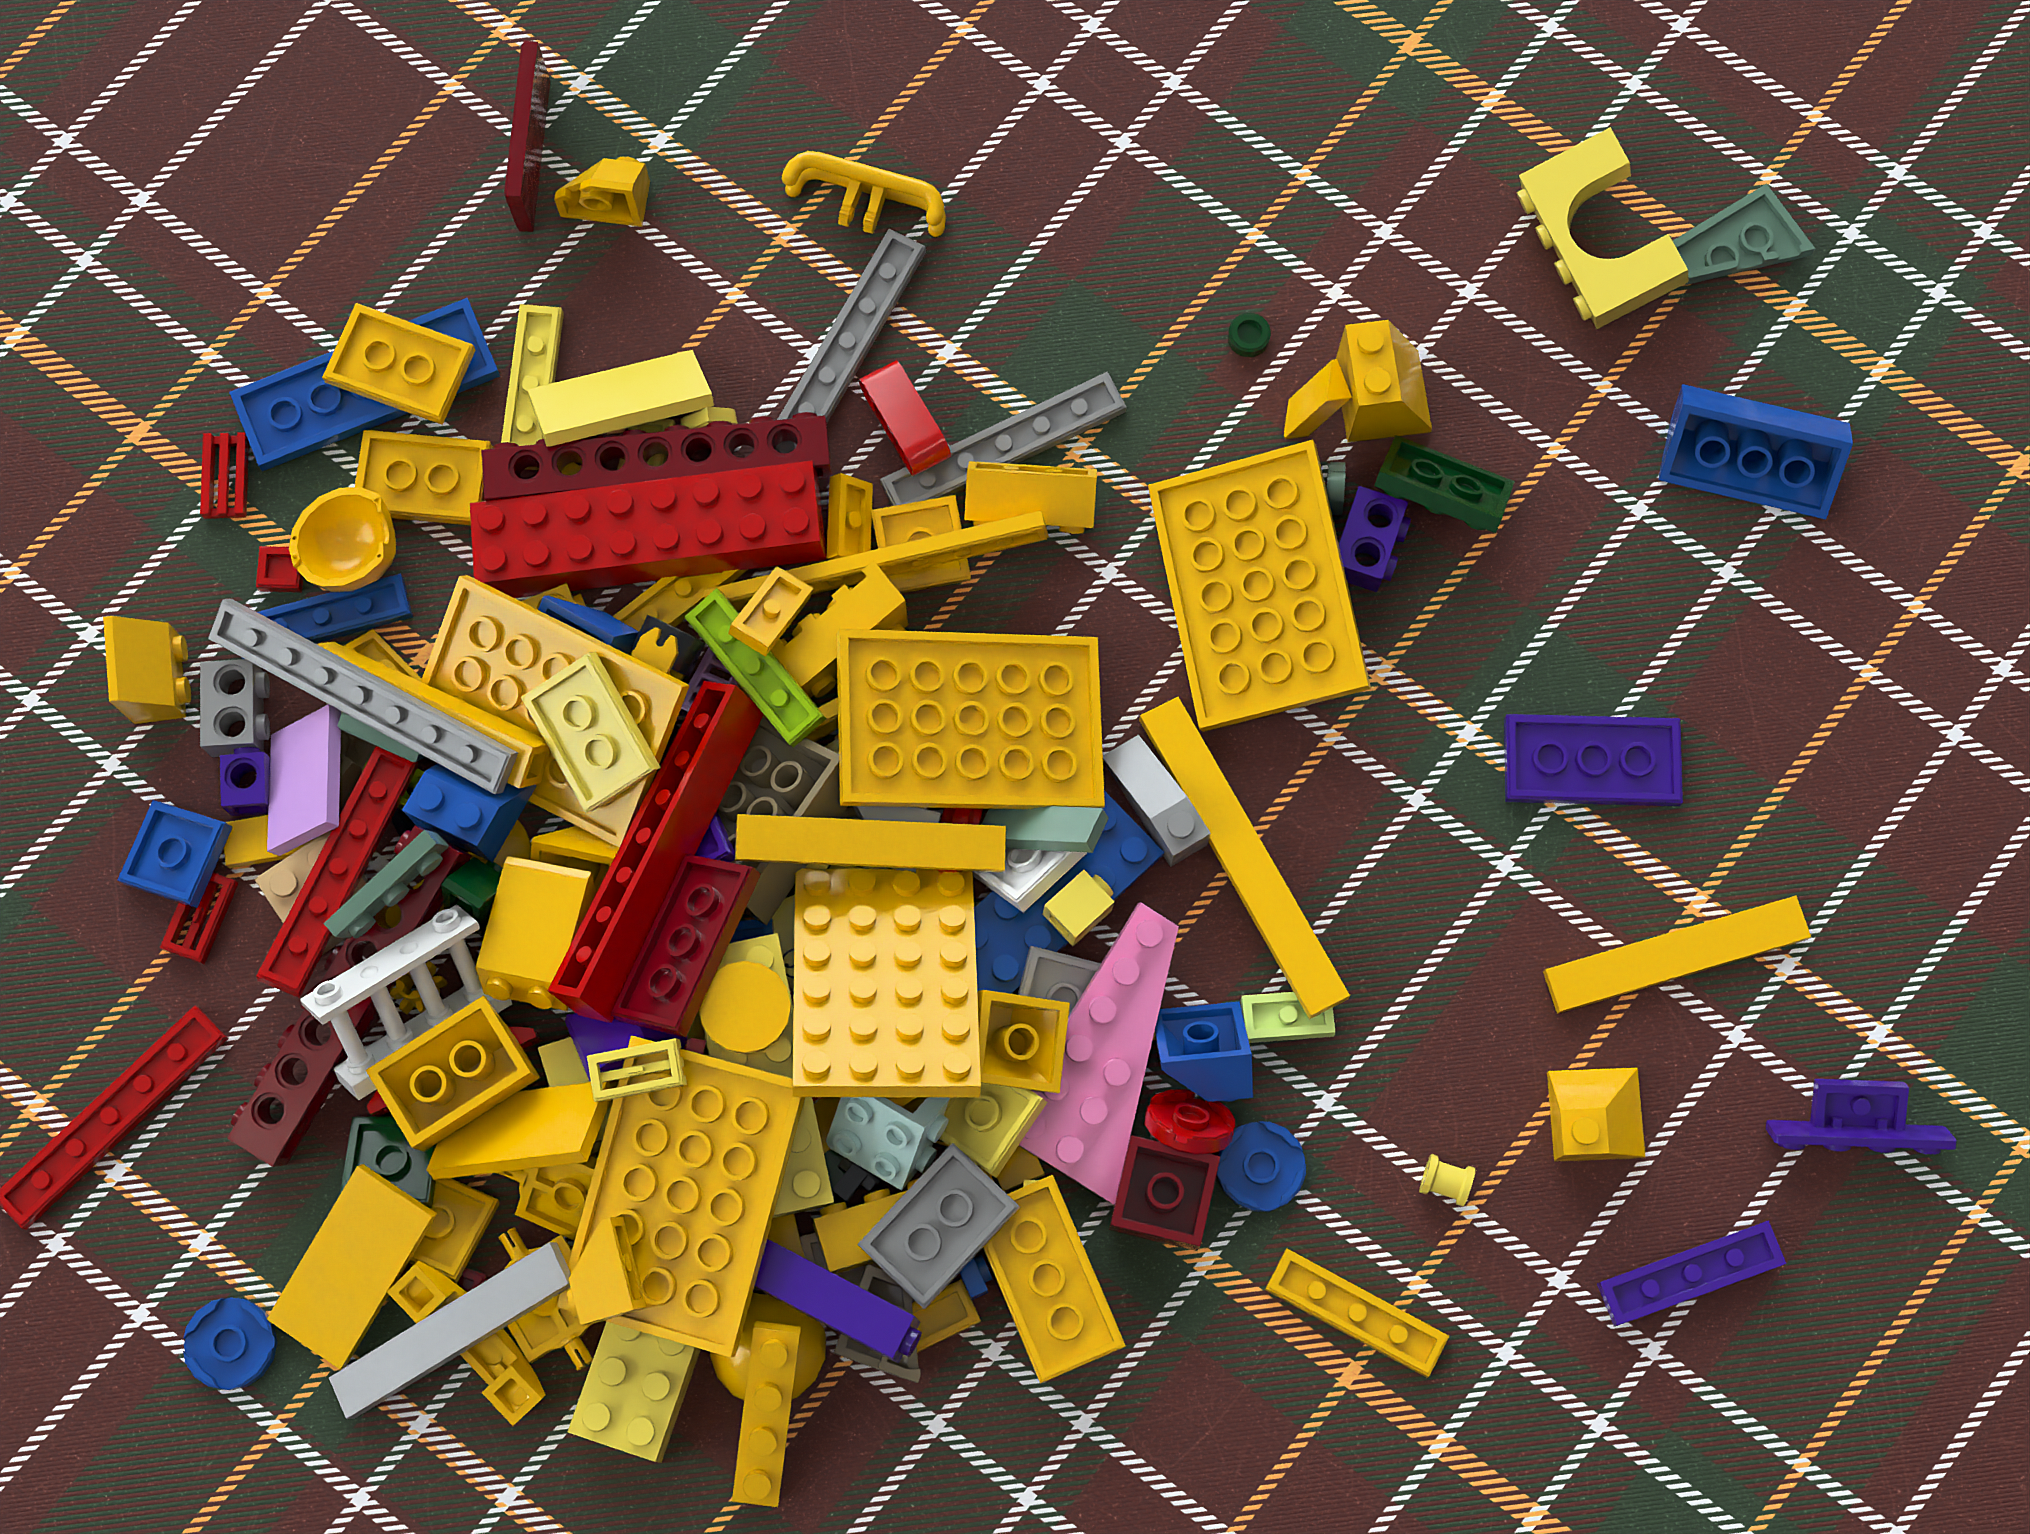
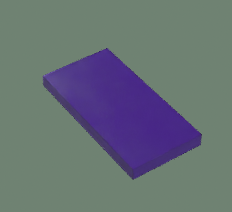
(1593, 760)

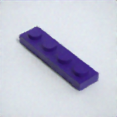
(1691, 1273)

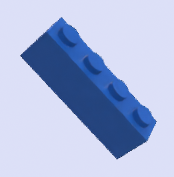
(1755, 451)

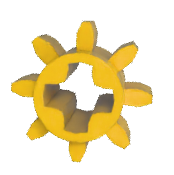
(412, 998)

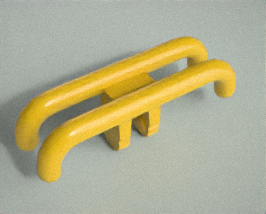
(866, 179)

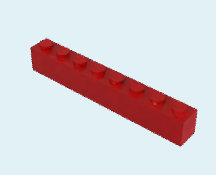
(662, 833)

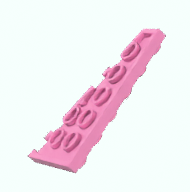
(1105, 1058)

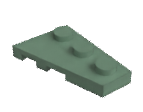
(1743, 238)

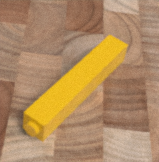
(531, 748)

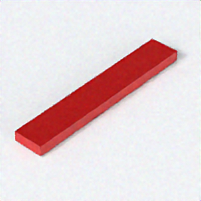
(337, 871)
(110, 1117)

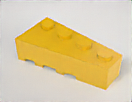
(813, 650)

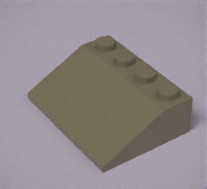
(780, 782)

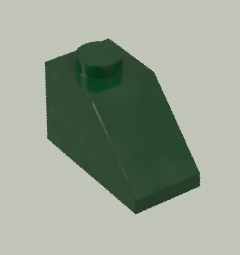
(473, 890)

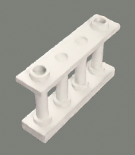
(370, 977)

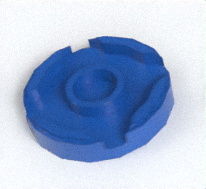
(1261, 1167)
(229, 1343)

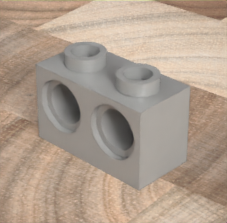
(221, 710)

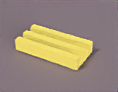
(674, 1063)

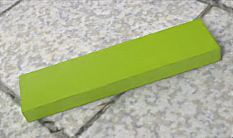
(759, 676)

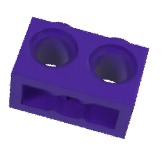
(1363, 537)

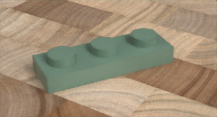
(387, 886)

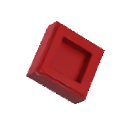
(276, 571)

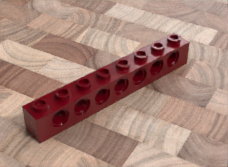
(507, 460)
(252, 1121)

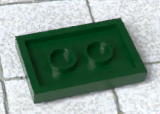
(1444, 484)

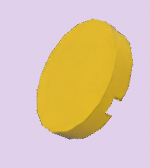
(745, 1007)

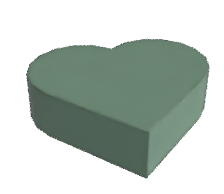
(1336, 486)

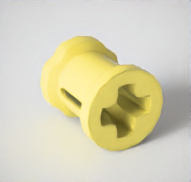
(1447, 1180)

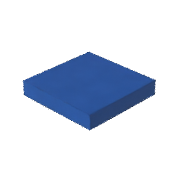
(175, 853)

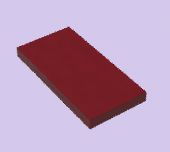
(527, 136)
(685, 945)

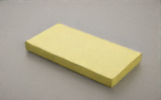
(620, 398)

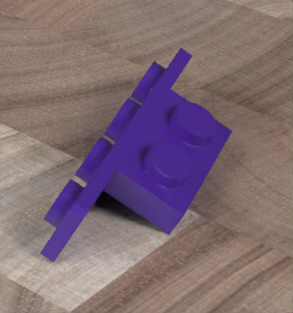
(1860, 1115)

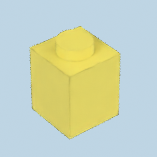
(1079, 906)

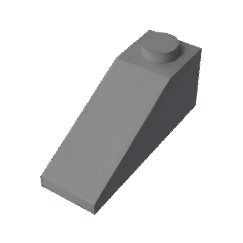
(1157, 800)

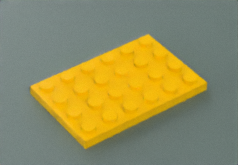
(1258, 586)
(502, 648)
(968, 720)
(885, 984)
(696, 1191)

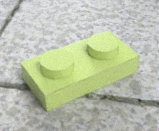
(1282, 1018)

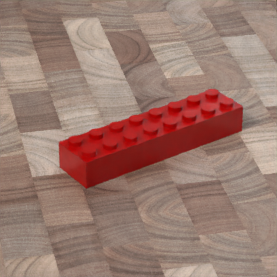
(649, 530)

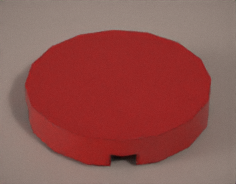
(1189, 1122)

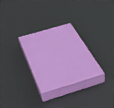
(304, 780)

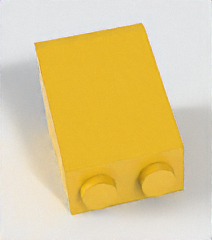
(1383, 383)
(532, 929)

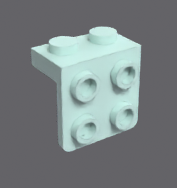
(888, 1137)

